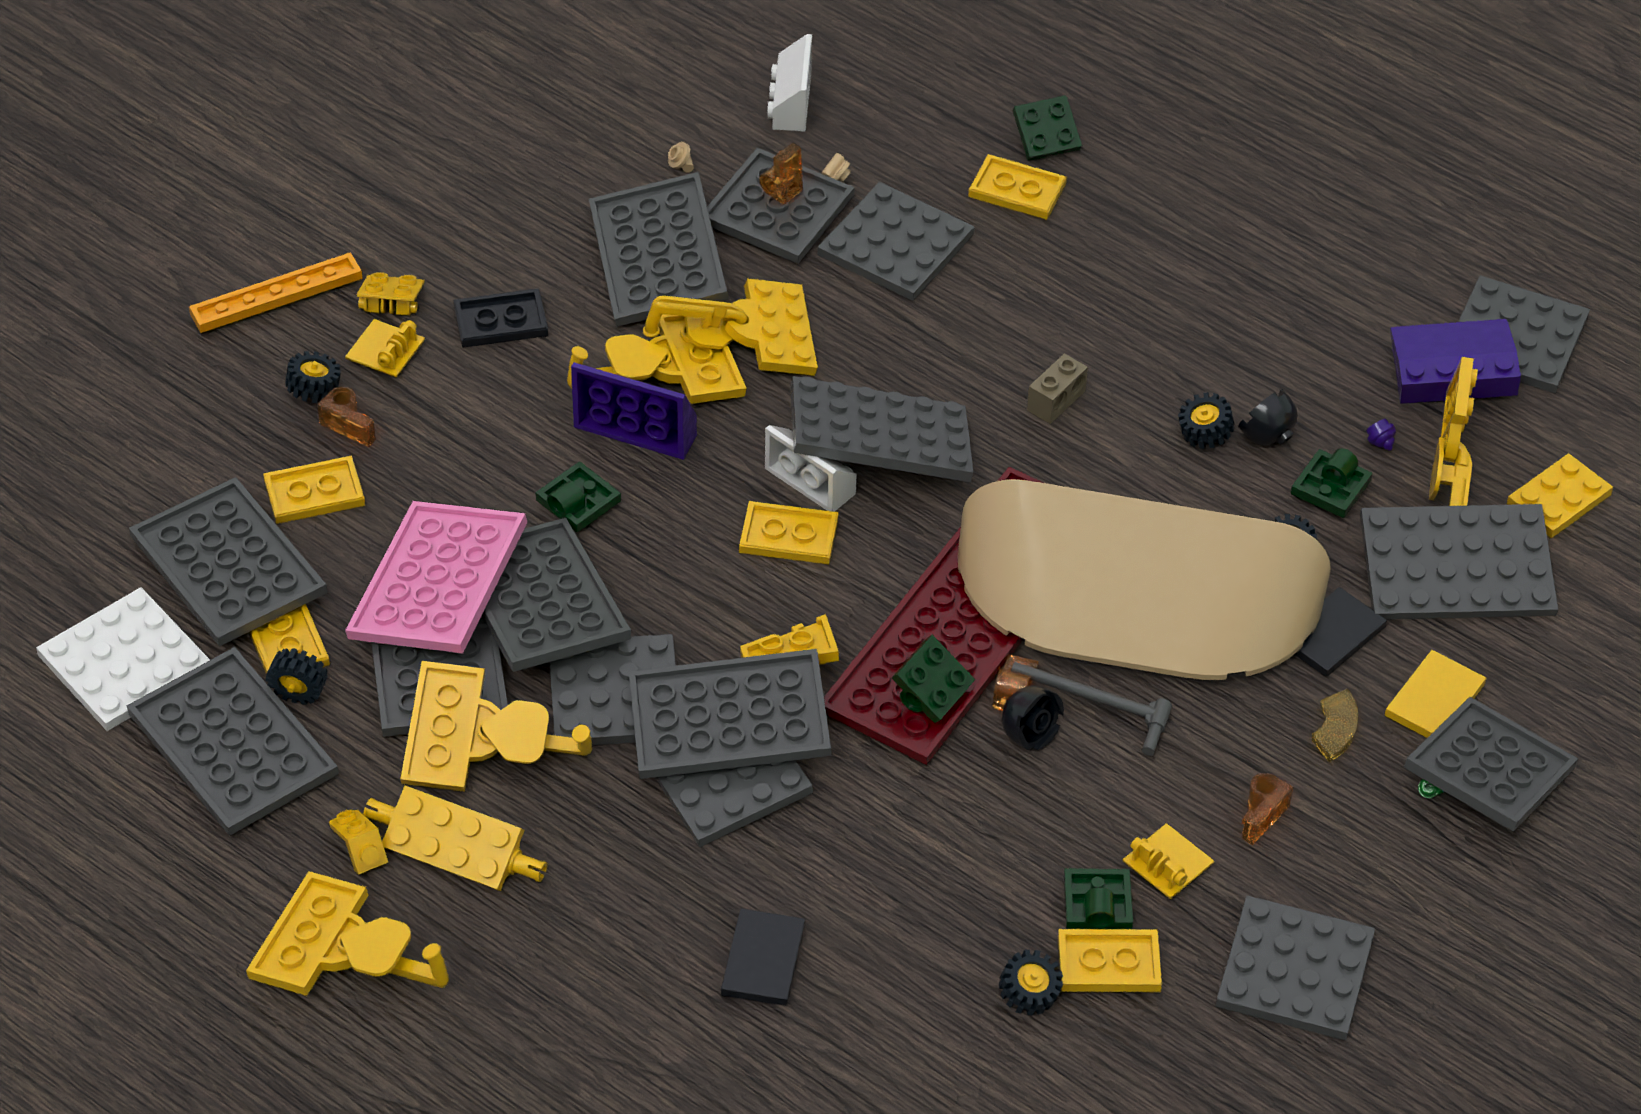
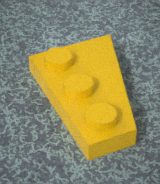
(800, 638)

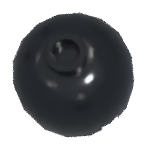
(1271, 420)
(1032, 716)

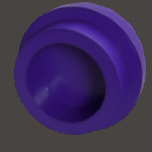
(1382, 434)

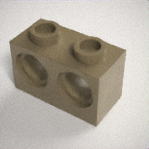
(1057, 388)

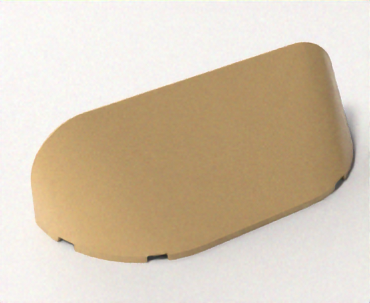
(1140, 579)

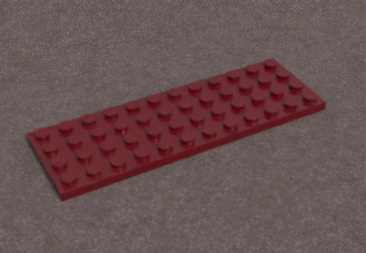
(935, 605)

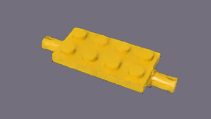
(454, 838)

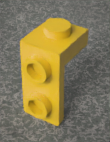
(361, 840)

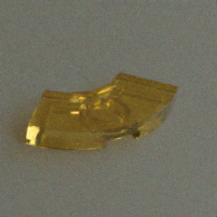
(1339, 724)

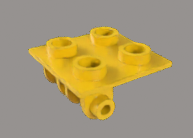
(402, 289)
(386, 346)
(1167, 860)

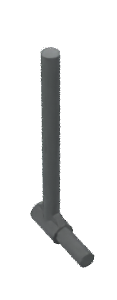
(1155, 714)

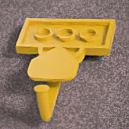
(769, 320)
(672, 358)
(1449, 448)
(450, 725)
(326, 934)

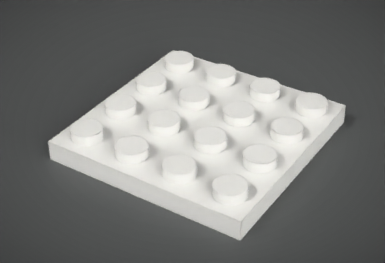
(120, 656)

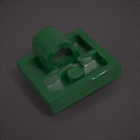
(1047, 128)
(1332, 481)
(578, 496)
(932, 680)
(1098, 898)

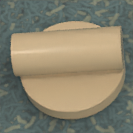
(680, 157)
(837, 168)

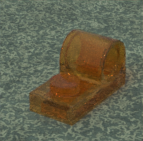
(784, 178)
(340, 414)
(1009, 681)
(1266, 803)

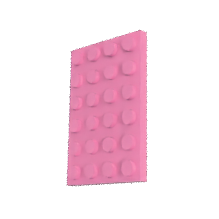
(437, 577)

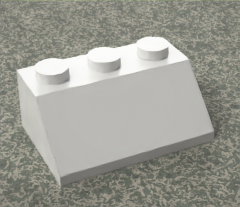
(791, 86)
(815, 477)

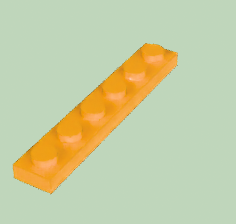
(275, 292)

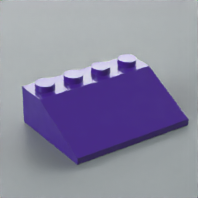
(1431, 352)
(632, 411)

